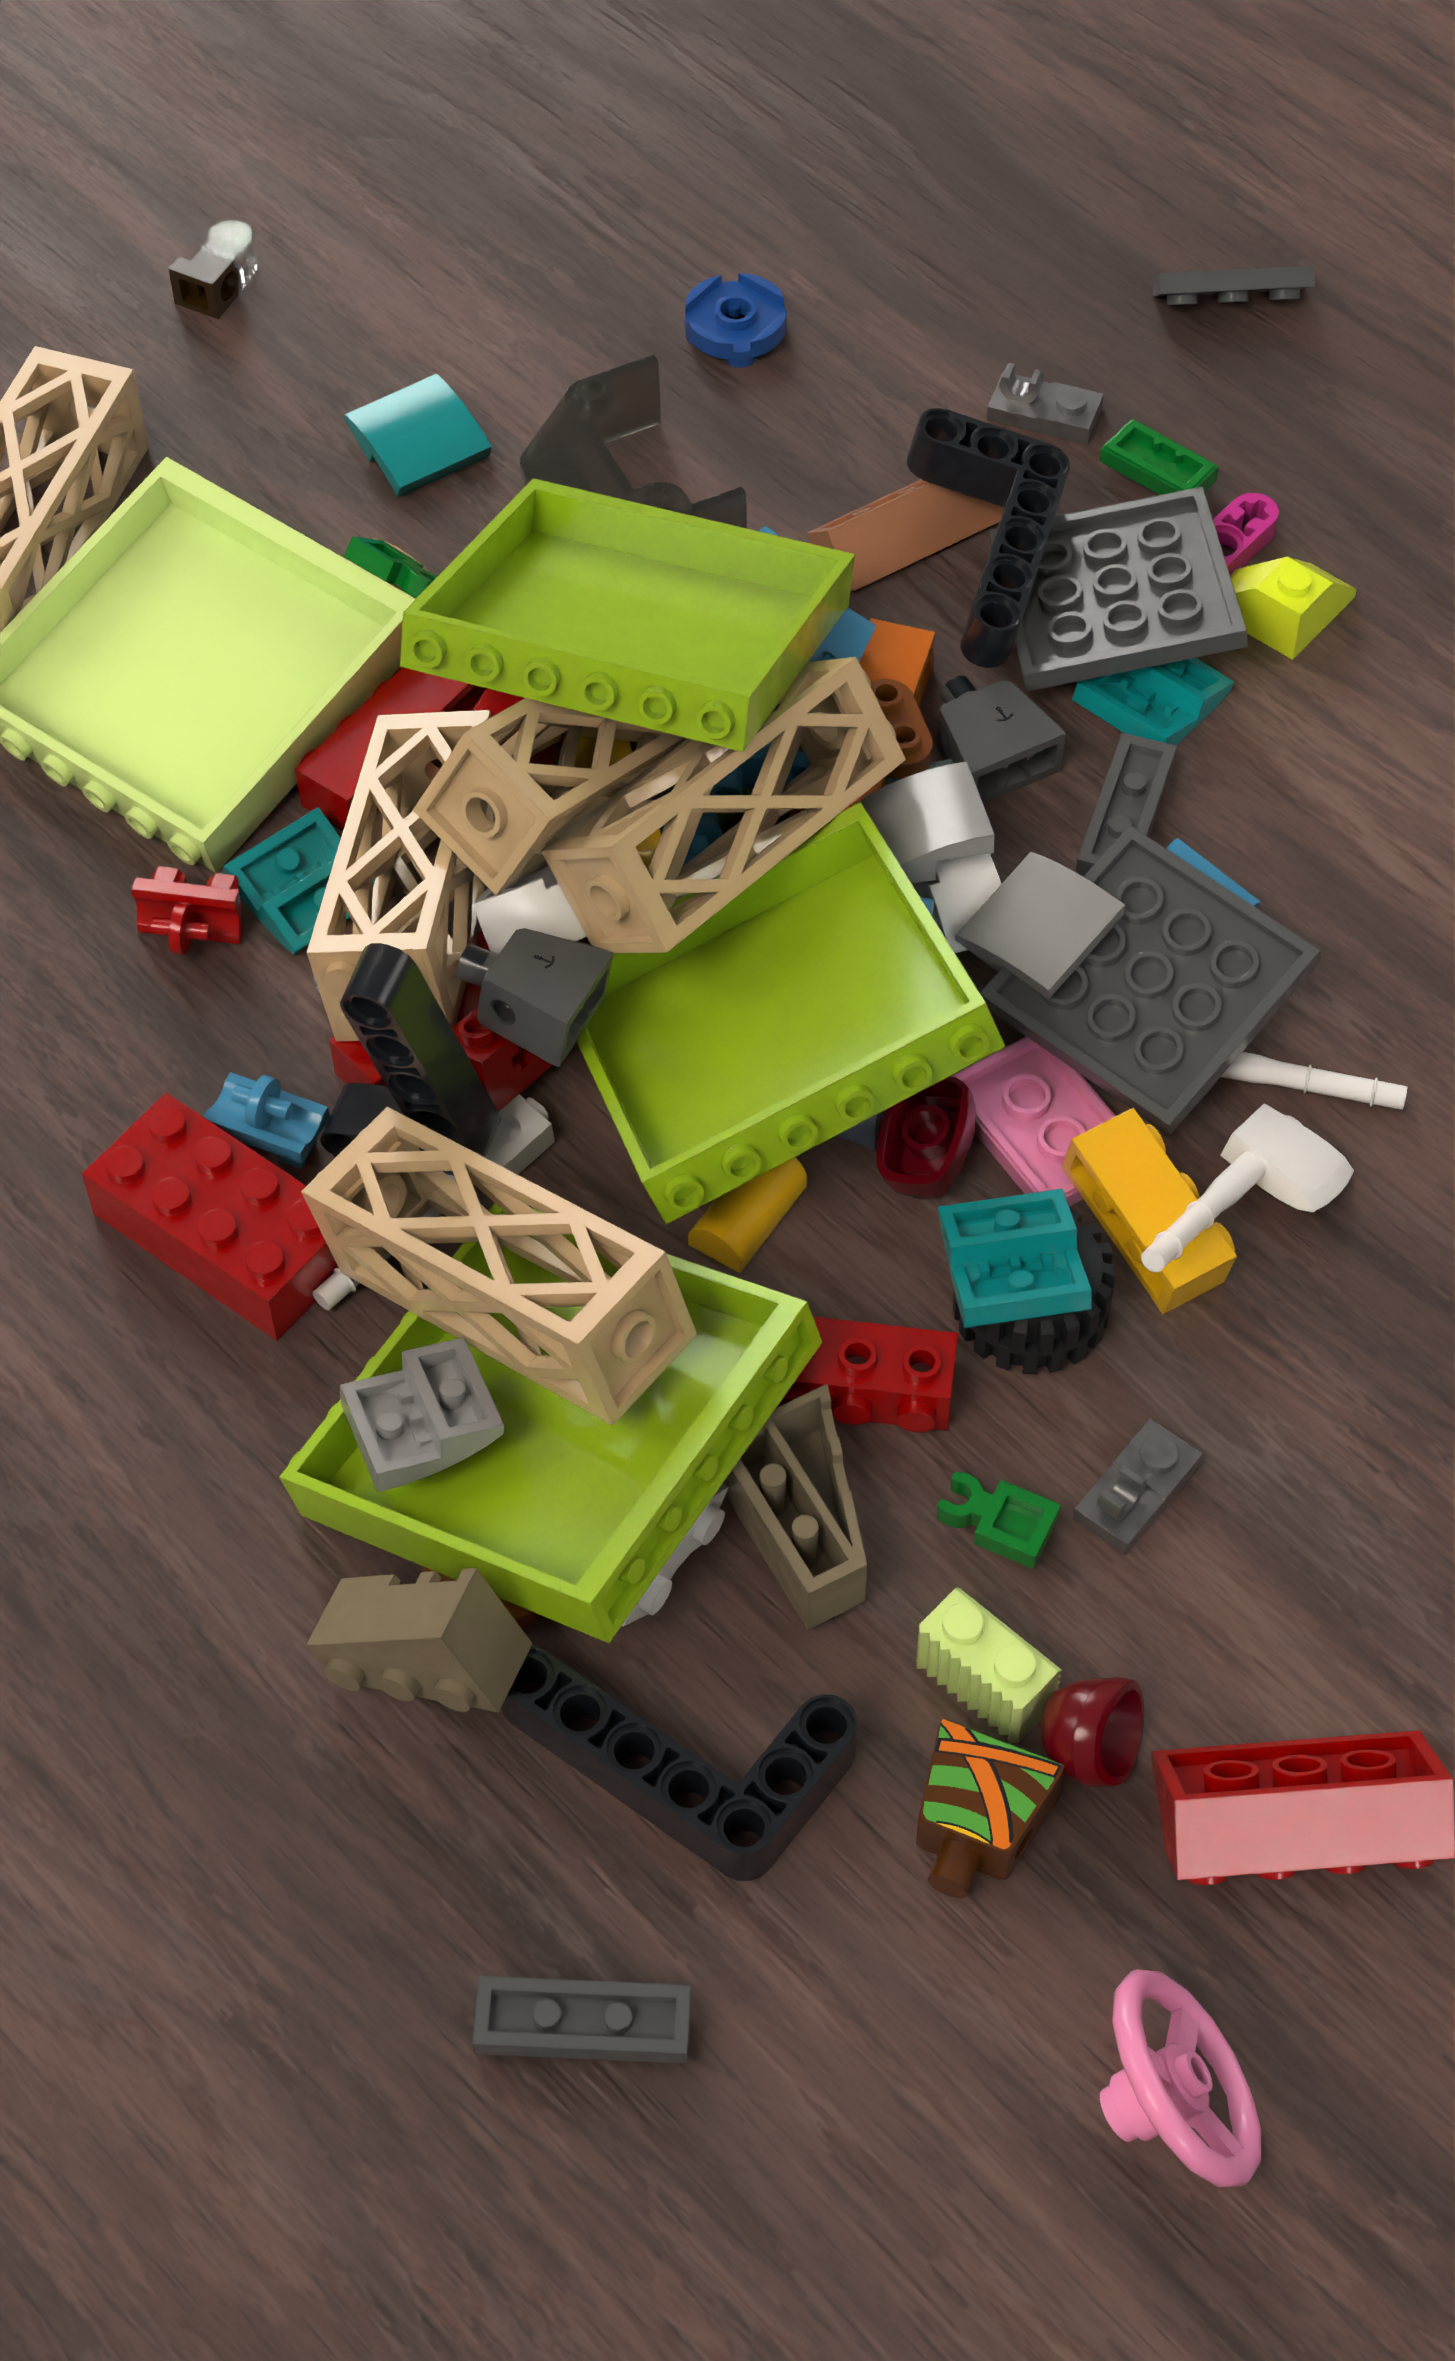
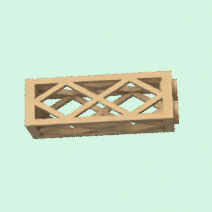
(64, 444)
(394, 780)
(517, 790)
(629, 907)
(375, 1204)

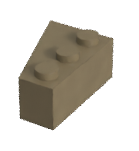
(800, 1508)
(421, 1639)

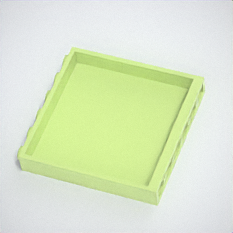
(193, 662)

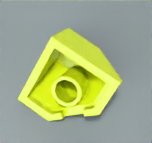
(1288, 602)

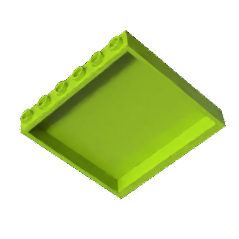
(629, 613)
(782, 1019)
(562, 1503)

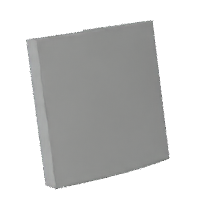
(931, 819)
(1041, 923)
(422, 1415)

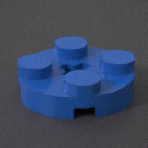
(735, 339)

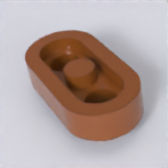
(909, 725)

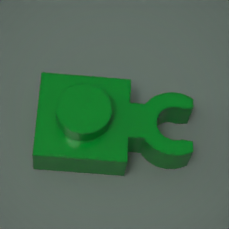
(389, 564)
(1007, 1522)

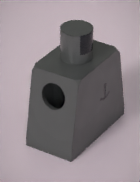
(999, 736)
(538, 990)

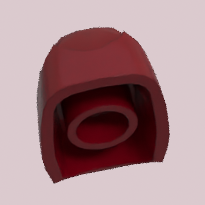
(926, 1139)

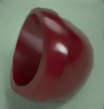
(1095, 1729)

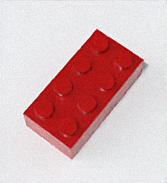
(213, 1214)

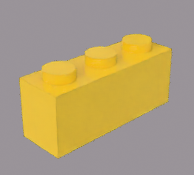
(1140, 1193)

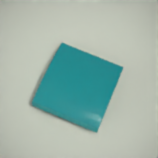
(418, 434)
(1156, 700)
(288, 877)
(1014, 1258)

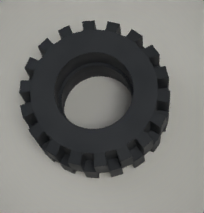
(1053, 1337)

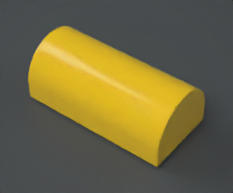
(747, 1215)

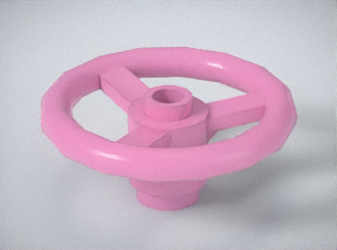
(1169, 2088)

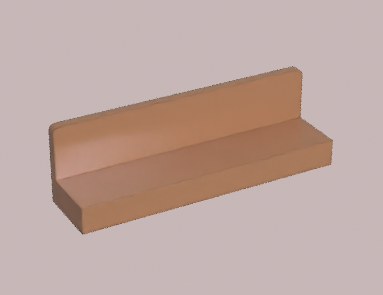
(904, 528)

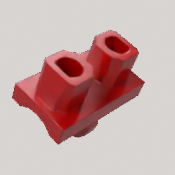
(188, 910)

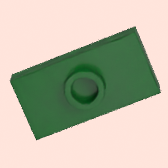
(1156, 460)

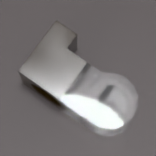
(217, 271)

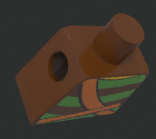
(982, 1806)

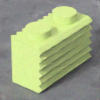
(986, 1665)

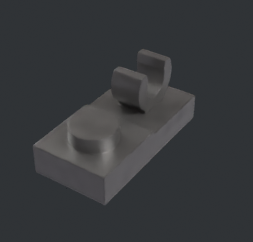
(1044, 406)
(1138, 1486)

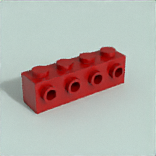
(882, 1374)

